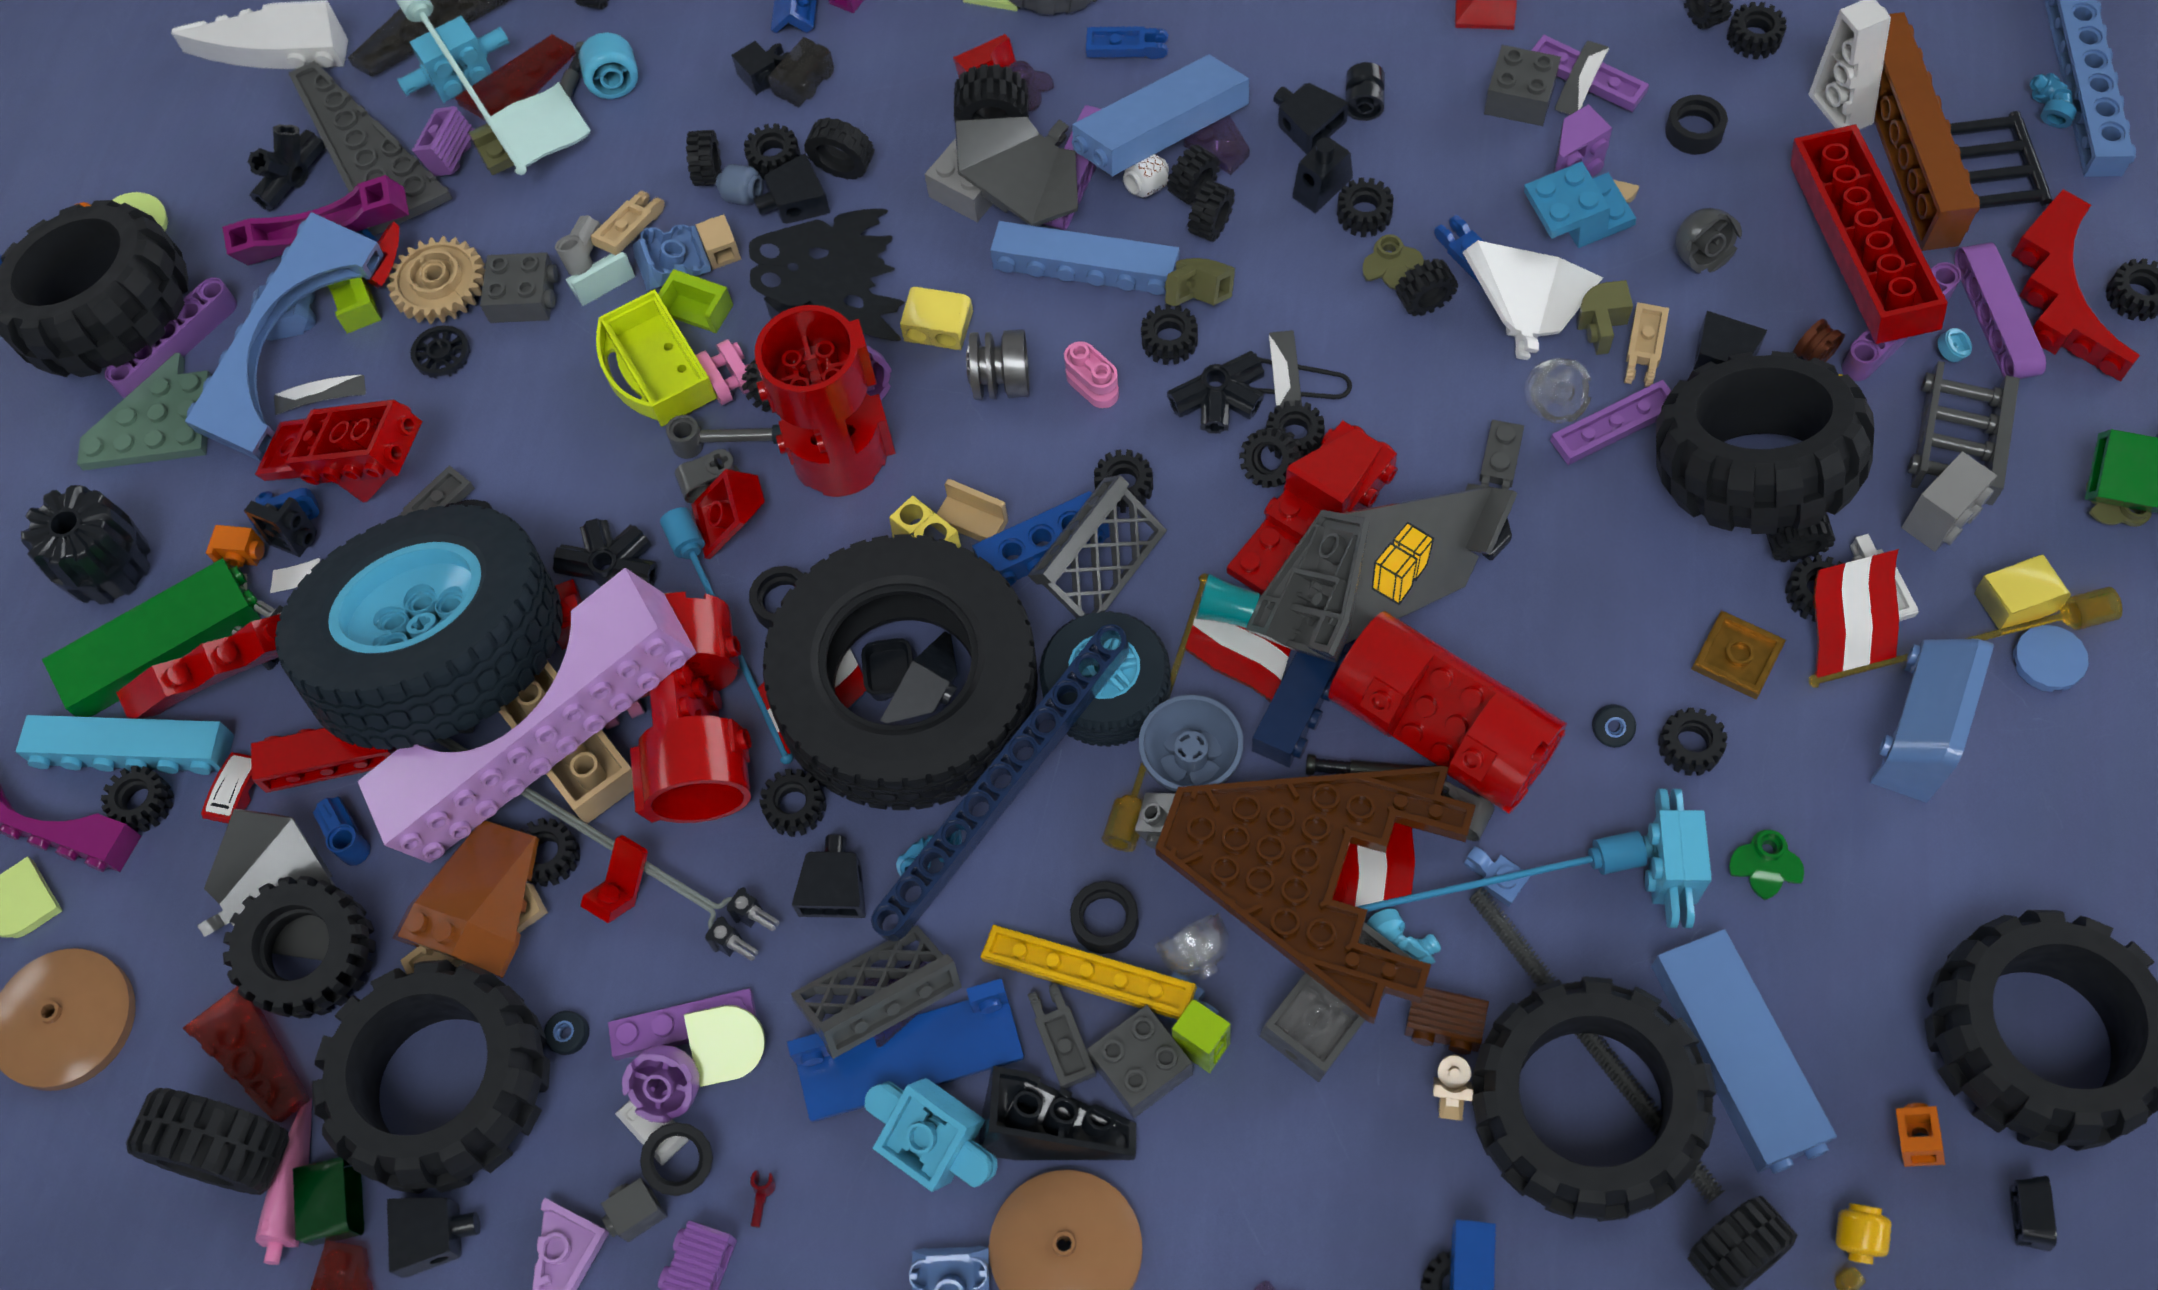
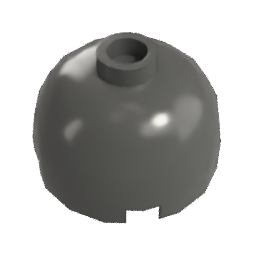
(1707, 239)

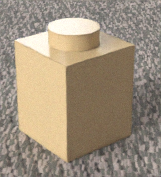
(718, 241)

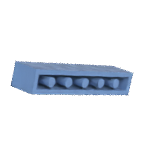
(1083, 257)

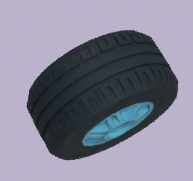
(1129, 694)

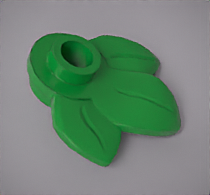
(1764, 869)

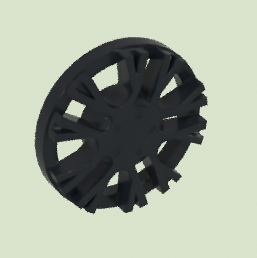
(440, 351)

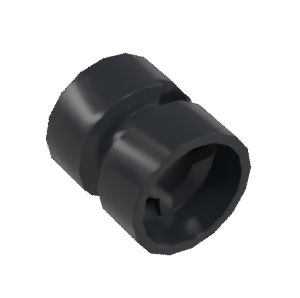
(1365, 91)

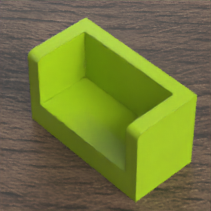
(696, 300)
(354, 304)
(1202, 1035)

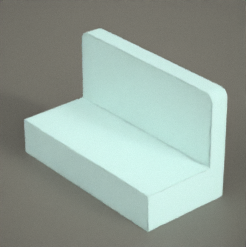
(601, 278)

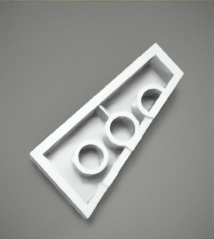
(1852, 65)

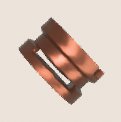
(1819, 342)

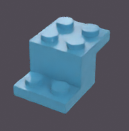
(1579, 204)

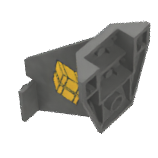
(1375, 563)

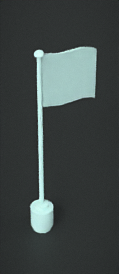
(526, 127)

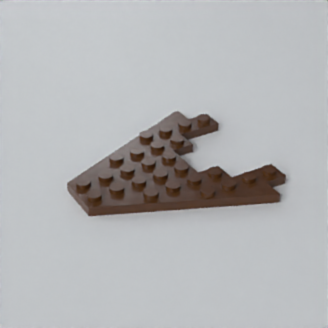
(1278, 853)

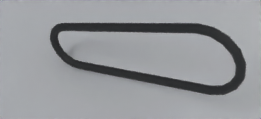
(1316, 370)

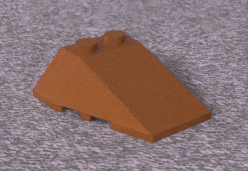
(475, 900)

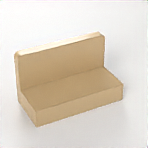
(972, 511)

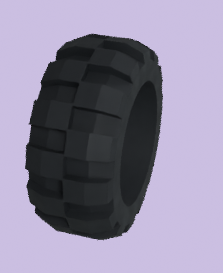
(90, 288)
(1764, 485)
(373, 1032)
(1651, 1033)
(2005, 1091)

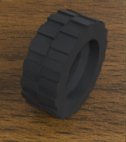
(855, 146)

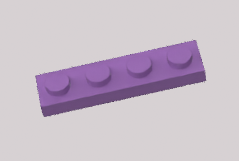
(1608, 83)
(1610, 423)
(666, 1026)

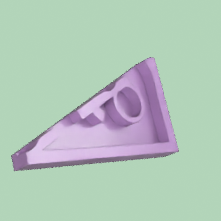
(565, 1248)

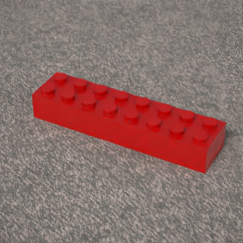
(1868, 235)

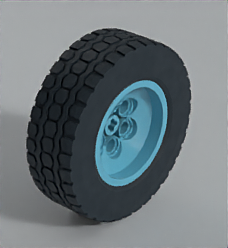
(420, 627)

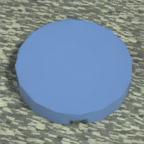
(2050, 658)

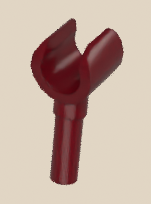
(760, 1196)

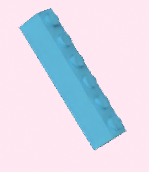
(124, 743)

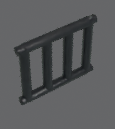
(2022, 145)

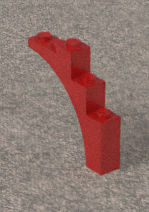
(2055, 290)
(204, 666)

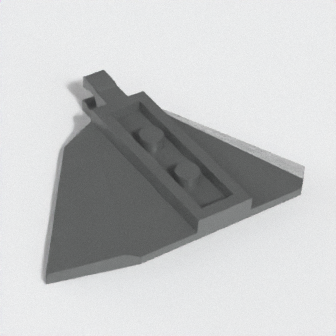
(1019, 167)
(261, 851)

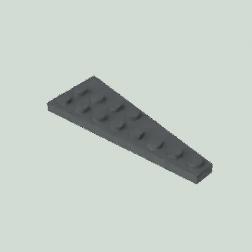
(362, 145)

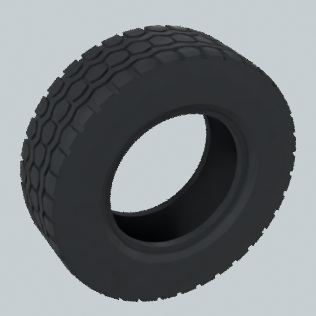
(883, 585)

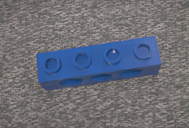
(1023, 537)

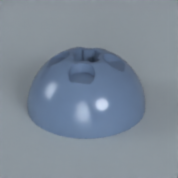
(1190, 728)

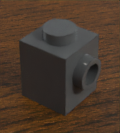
(1153, 816)
(631, 1210)

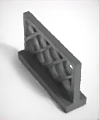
(1084, 527)
(882, 1004)

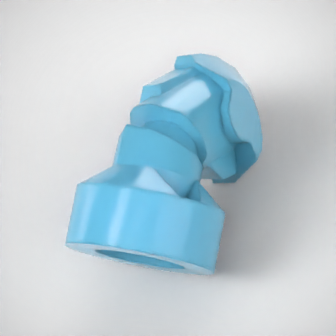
(1391, 926)

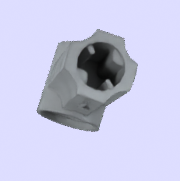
(576, 247)

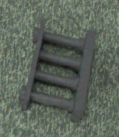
(1997, 425)

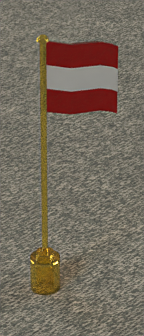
(1861, 616)
(1226, 650)

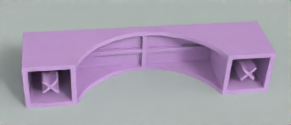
(616, 652)

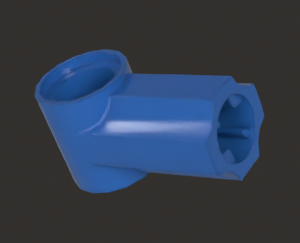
(341, 830)

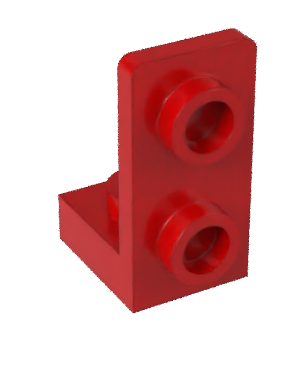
(621, 884)

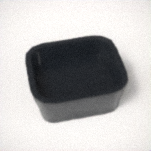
(885, 666)
(2033, 1213)

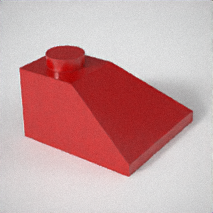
(1485, 14)
(726, 508)

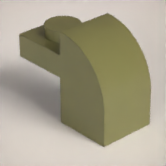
(490, 149)
(1199, 279)
(1602, 308)

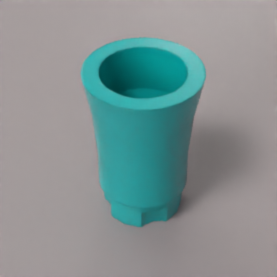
(1226, 602)

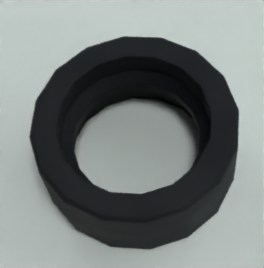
(1702, 107)
(764, 584)
(1097, 891)
(684, 1186)

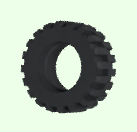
(262, 922)
(207, 1141)

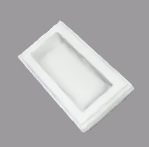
(643, 1128)

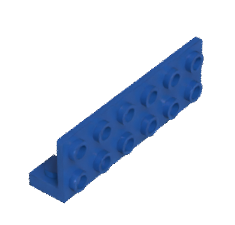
(933, 1046)

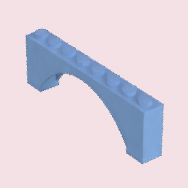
(317, 257)

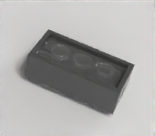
(1313, 1023)

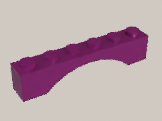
(362, 208)
(94, 838)

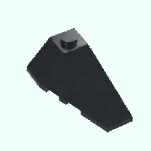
(925, 682)
(1047, 1124)

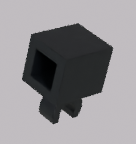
(756, 64)

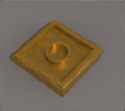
(1738, 654)

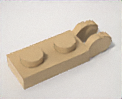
(627, 223)
(1646, 341)

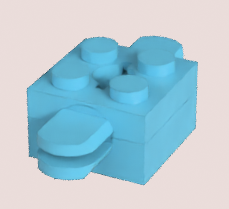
(1677, 858)
(919, 1147)

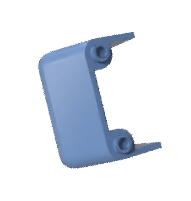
(1934, 716)

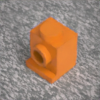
(235, 545)
(1925, 1149)

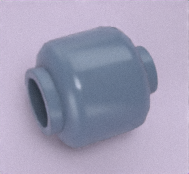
(739, 184)

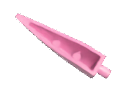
(277, 1219)

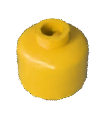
(1863, 1233)

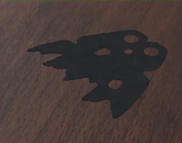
(832, 278)

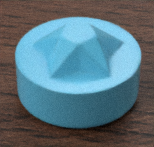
(1954, 345)

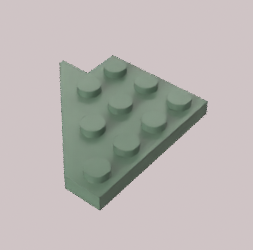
(148, 422)

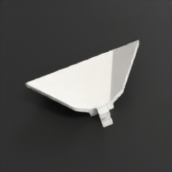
(1529, 290)

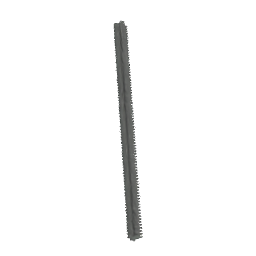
(1591, 1041)

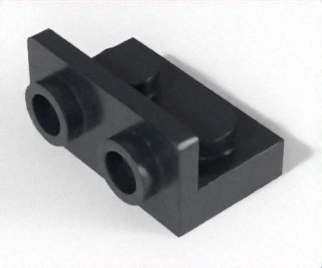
(283, 527)

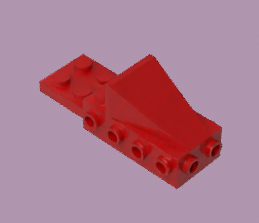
(343, 445)
(1334, 478)

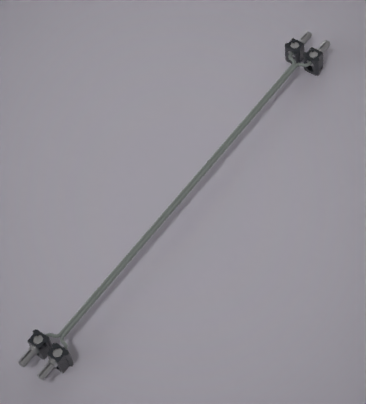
(720, 935)

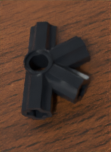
(285, 166)
(1217, 401)
(604, 550)

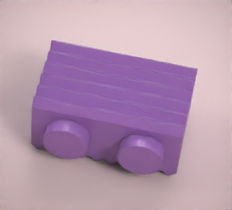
(443, 141)
(698, 1259)

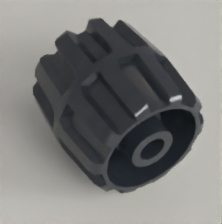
(86, 545)

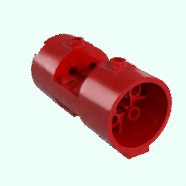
(817, 382)
(1446, 710)
(692, 759)

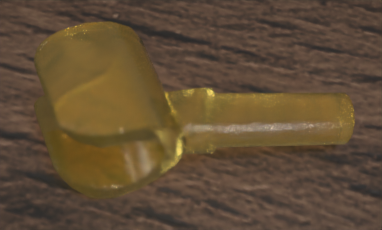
(1849, 1279)

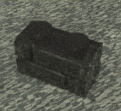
(801, 72)

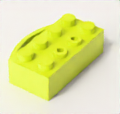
(652, 360)

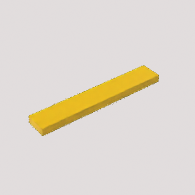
(1087, 972)

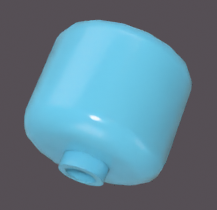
(608, 65)

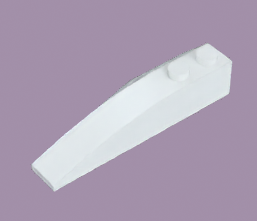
(275, 37)

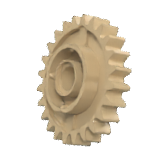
(436, 280)

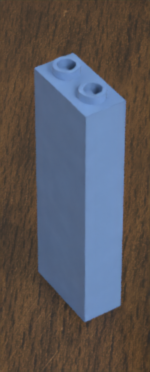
(1160, 114)
(1746, 1052)

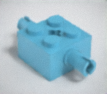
(465, 48)

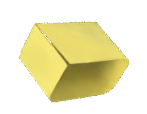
(936, 318)
(915, 509)
(2022, 592)

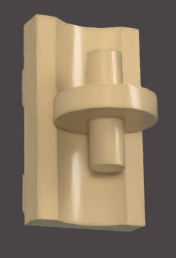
(1453, 1087)

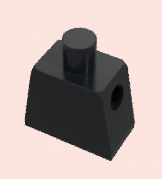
(1309, 114)
(1322, 174)
(793, 192)
(1726, 337)
(830, 883)
(426, 1233)

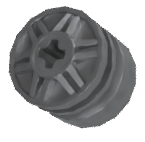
(998, 364)

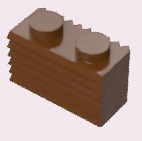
(1447, 1020)

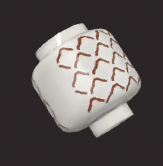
(1146, 176)

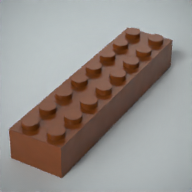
(1921, 144)

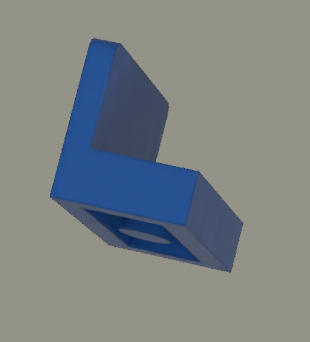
(796, 12)

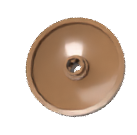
(64, 1019)
(1065, 1207)

